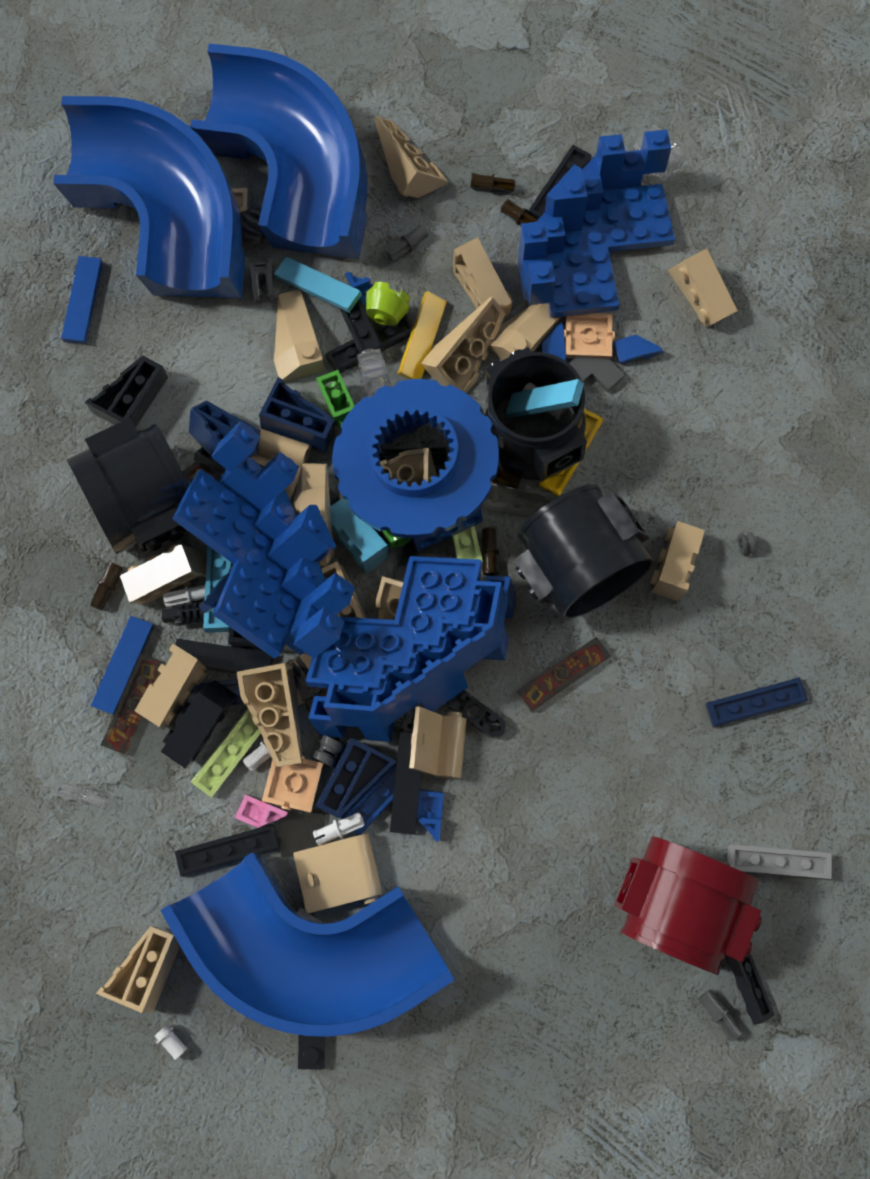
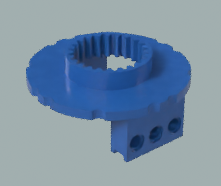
(435, 508)

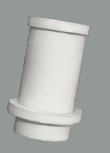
(170, 1041)

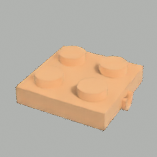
(589, 336)
(293, 785)

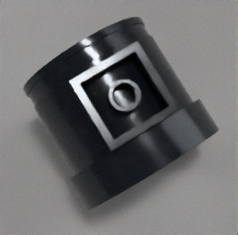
(534, 456)
(132, 485)
(582, 551)

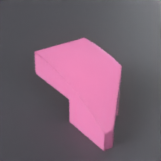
(257, 812)

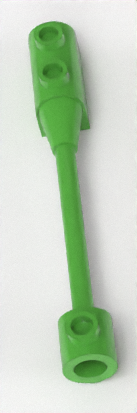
(339, 405)

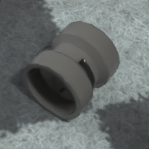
(330, 746)

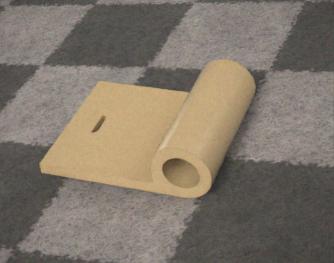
(272, 443)
(438, 743)
(341, 872)

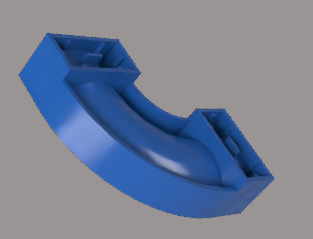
(305, 135)
(171, 177)
(302, 971)

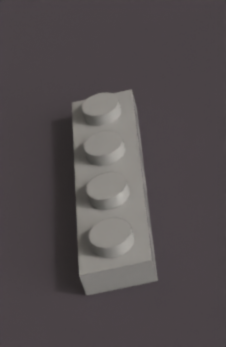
(780, 861)

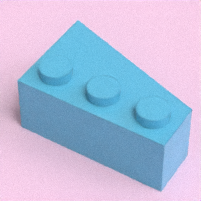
(357, 537)

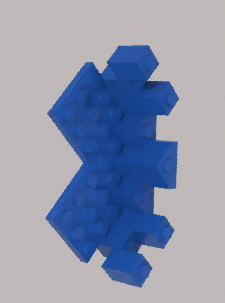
(586, 217)
(276, 577)
(390, 666)

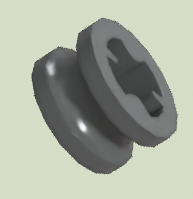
(746, 543)

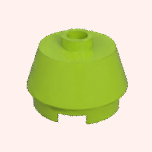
(386, 304)

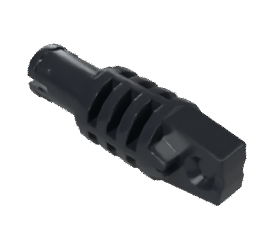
(183, 614)

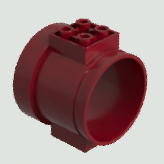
(689, 905)

